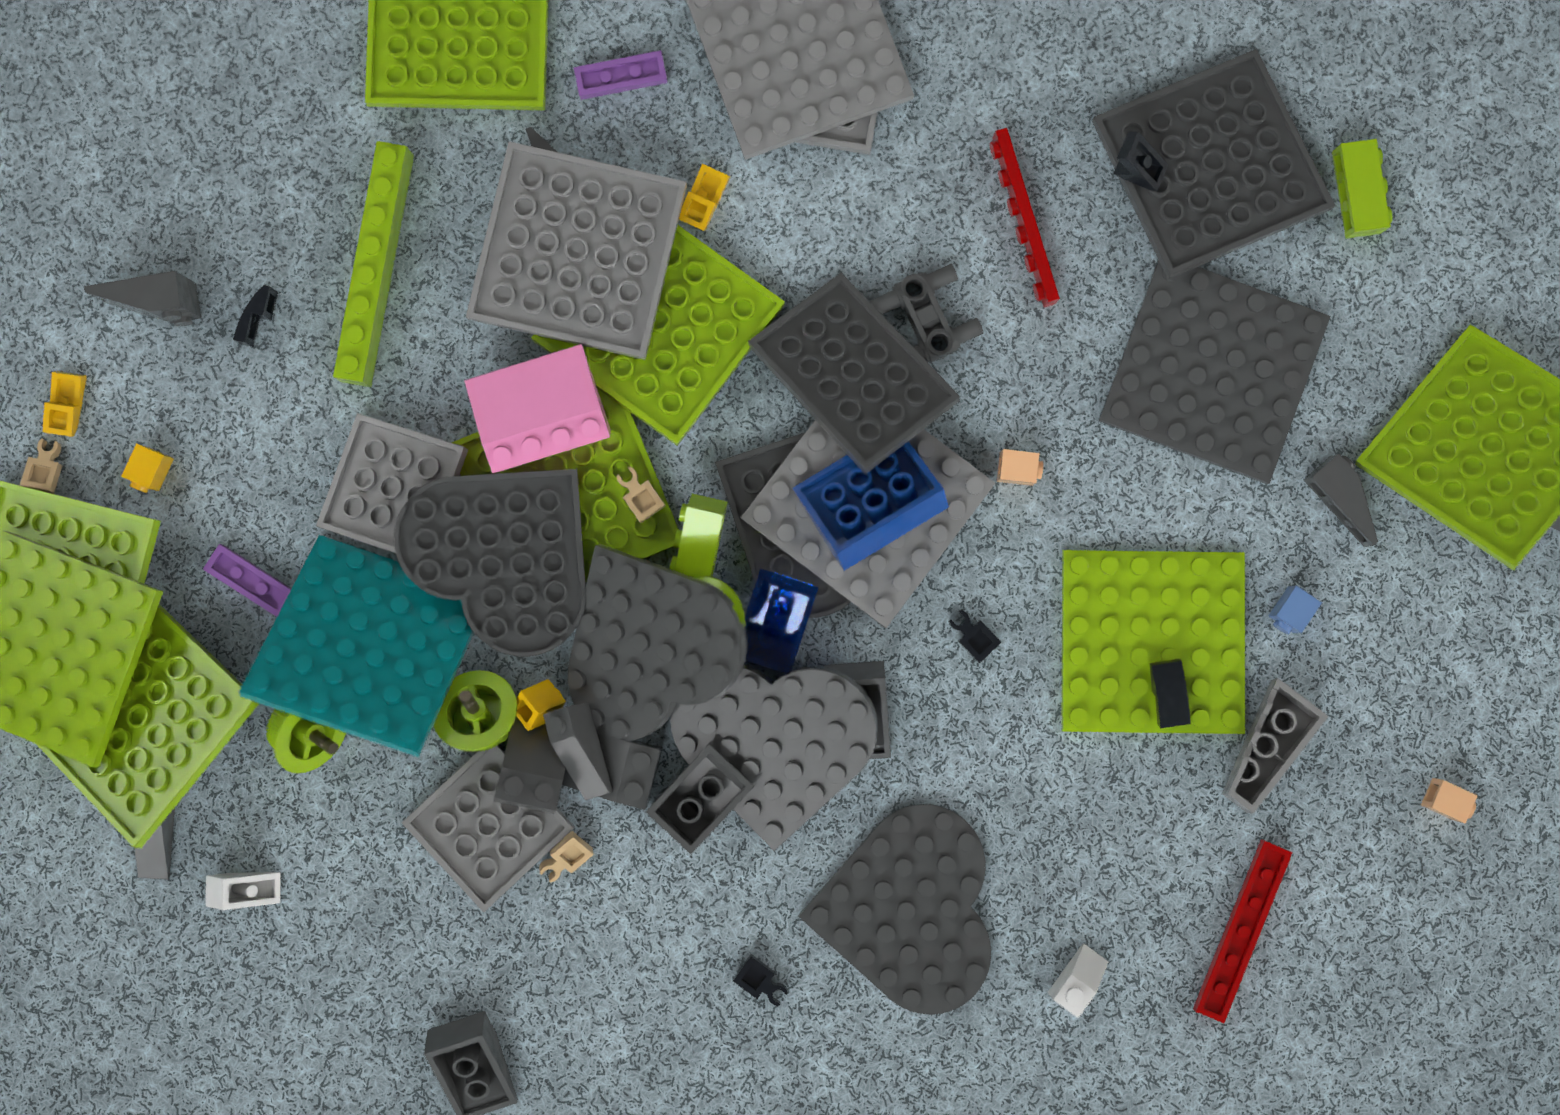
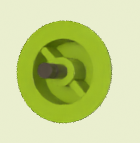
(476, 711)
(301, 743)

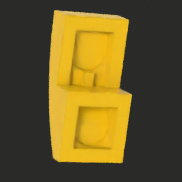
(703, 197)
(65, 404)

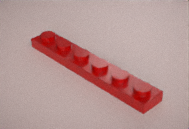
(1020, 205)
(1242, 931)

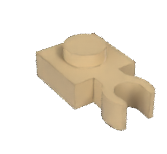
(43, 472)
(642, 498)
(568, 855)

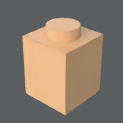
(1019, 467)
(1449, 800)

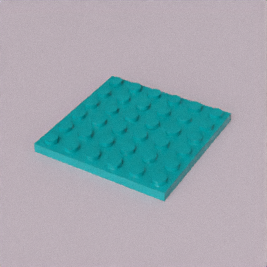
(361, 649)

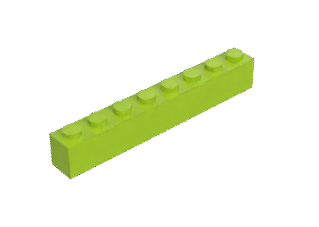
(373, 264)

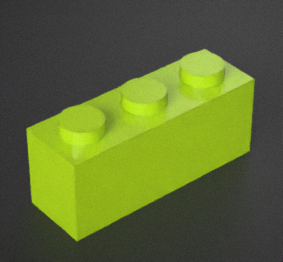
(1361, 188)
(700, 536)

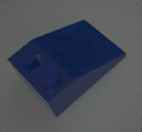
(777, 620)

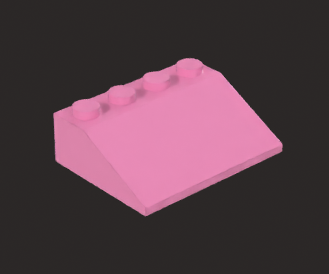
(537, 408)

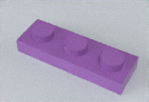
(620, 75)
(247, 579)

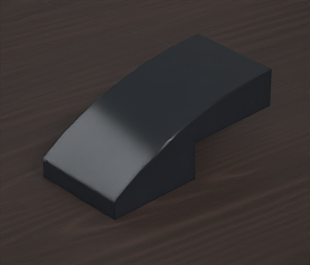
(259, 307)
(1170, 693)

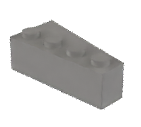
(1272, 744)

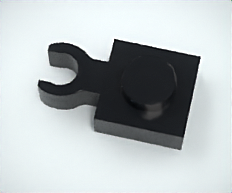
(977, 639)
(757, 978)

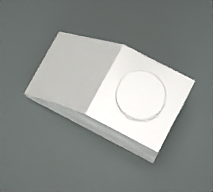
(242, 890)
(1079, 980)

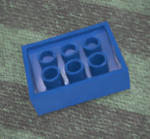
(870, 510)

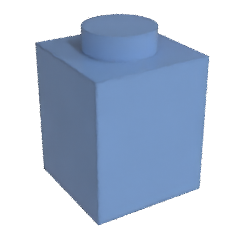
(1294, 610)

